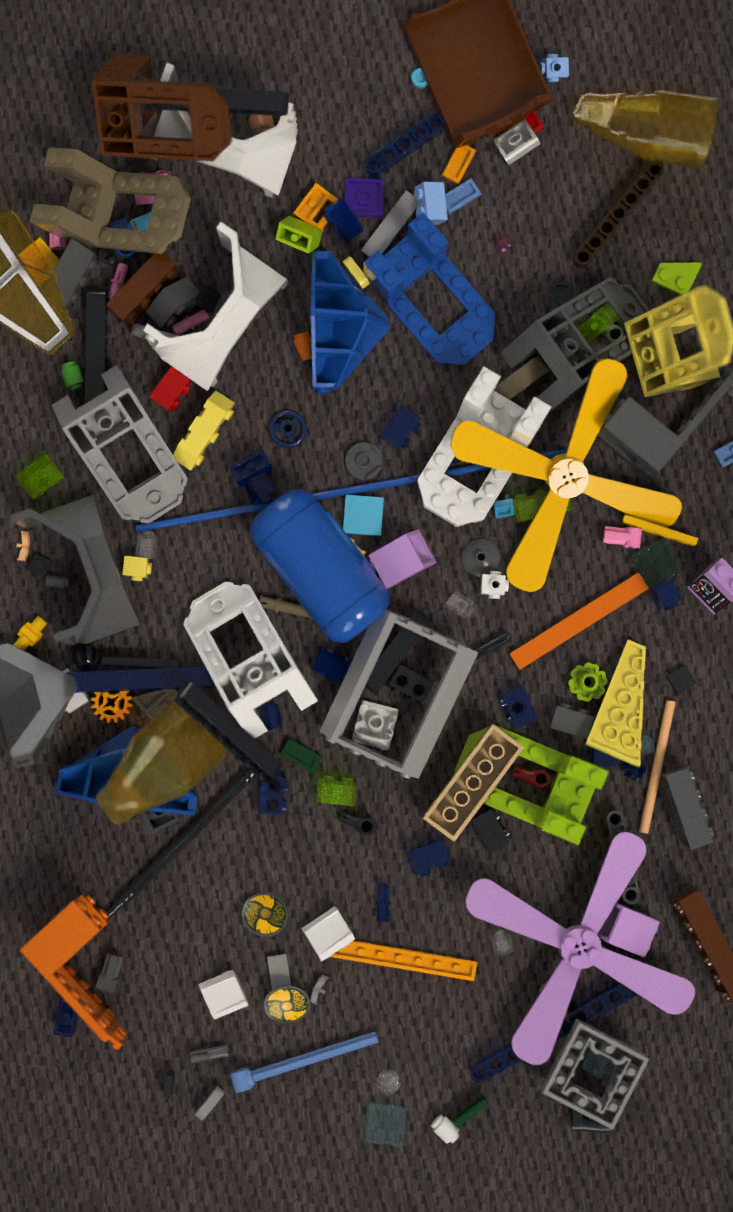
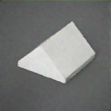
(516, 141)

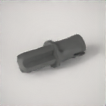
(209, 1053)

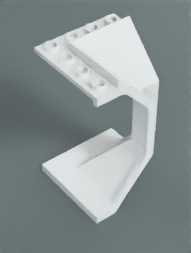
(257, 159)
(204, 352)

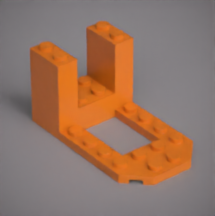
(56, 945)

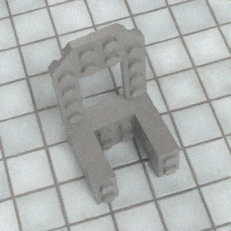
(104, 421)

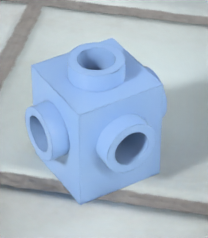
(554, 67)

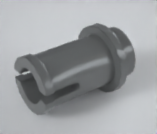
(58, 581)

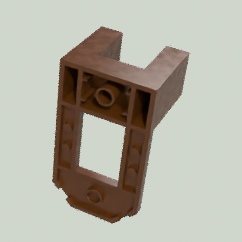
(130, 131)

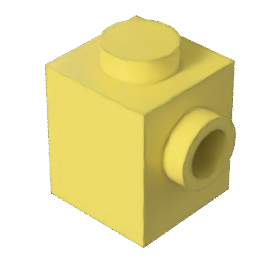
(136, 567)

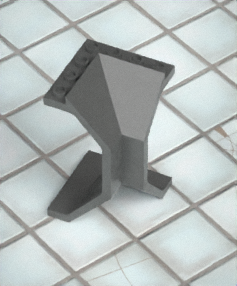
(108, 605)

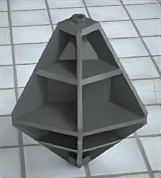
(30, 702)

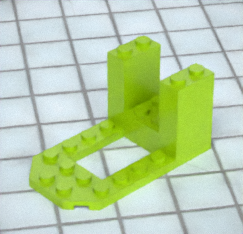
(566, 798)

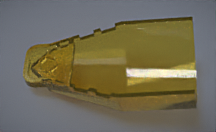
(653, 127)
(160, 765)

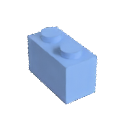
(431, 201)

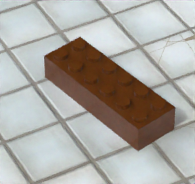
(707, 938)

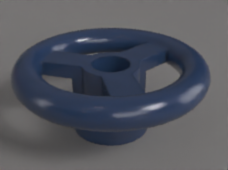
(297, 418)

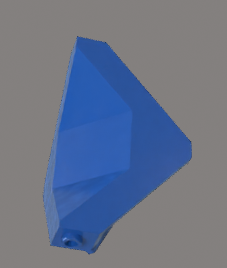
(343, 323)
(93, 771)

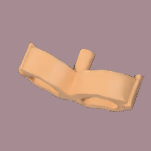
(24, 546)

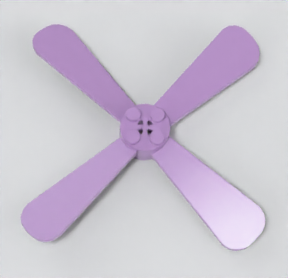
(541, 1025)

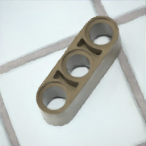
(522, 378)

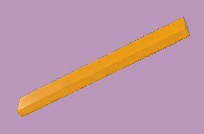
(408, 960)

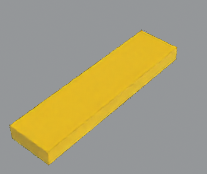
(659, 530)

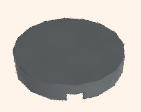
(364, 461)

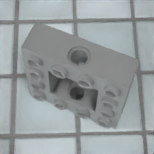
(611, 1104)

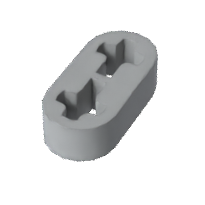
(209, 1103)

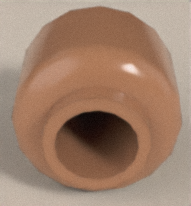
(260, 123)

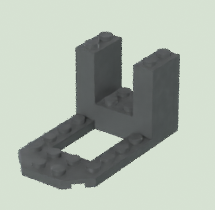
(566, 348)
(647, 442)

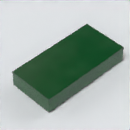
(301, 755)
(470, 1111)

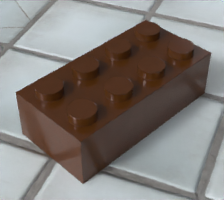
(143, 288)

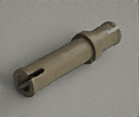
(283, 606)

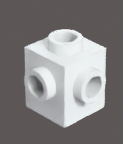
(488, 589)

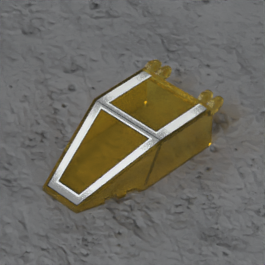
(29, 290)

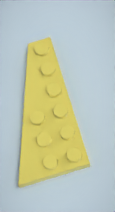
(621, 712)

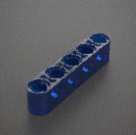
(408, 137)

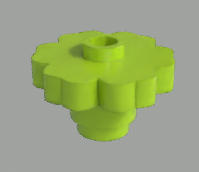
(597, 678)

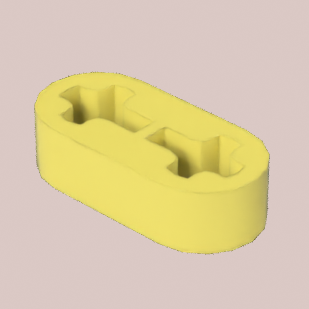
(356, 272)

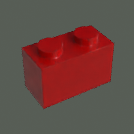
(171, 389)

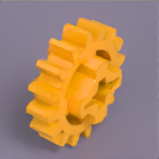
(117, 709)

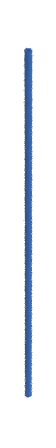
(319, 495)

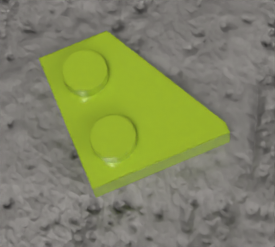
(676, 276)

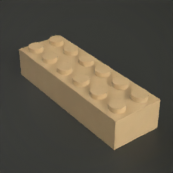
(473, 782)

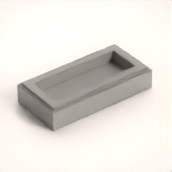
(279, 970)

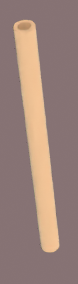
(657, 766)

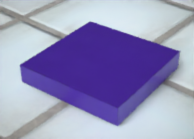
(365, 196)

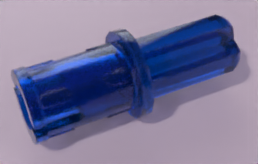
(383, 903)

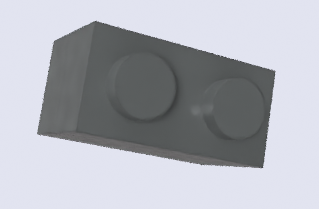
(571, 721)

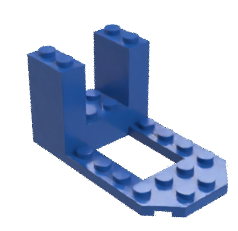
(407, 263)

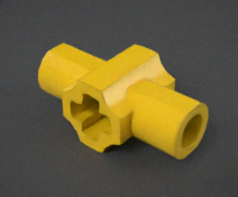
(30, 633)

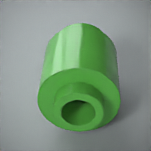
(72, 376)

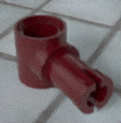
(531, 776)

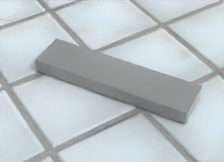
(391, 225)

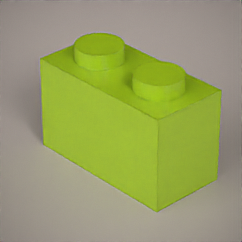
(299, 234)

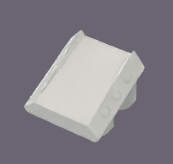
(375, 725)
(328, 933)
(223, 994)

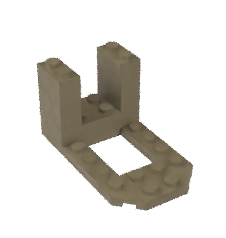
(93, 200)

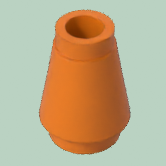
(304, 345)

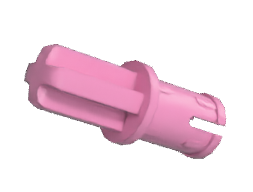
(118, 281)
(189, 322)

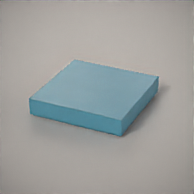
(363, 515)

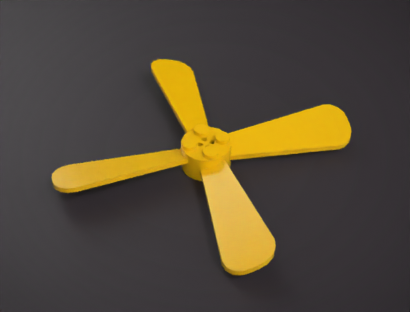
(485, 447)

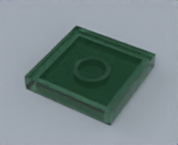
(656, 562)

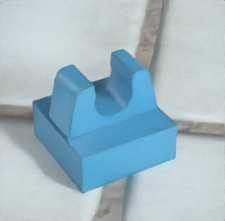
(503, 507)

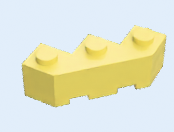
(203, 430)

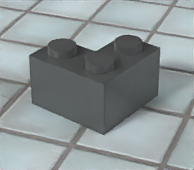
(172, 302)

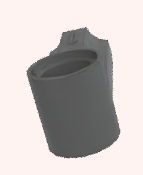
(109, 976)

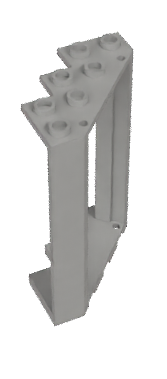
(436, 712)

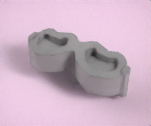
(317, 988)

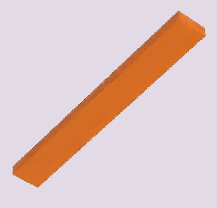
(579, 621)

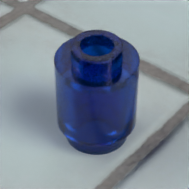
(271, 715)

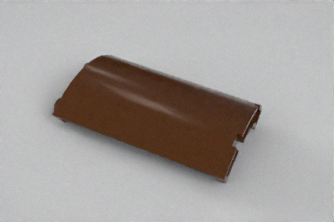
(477, 67)

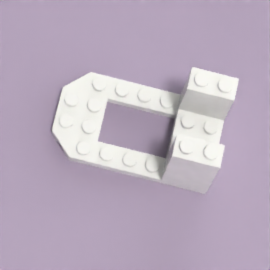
(487, 407)
(257, 677)

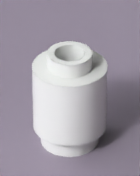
(445, 1129)

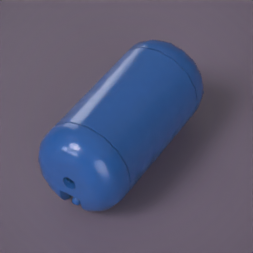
(320, 565)

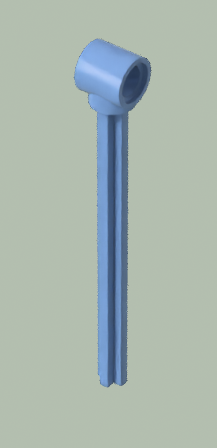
(244, 1078)

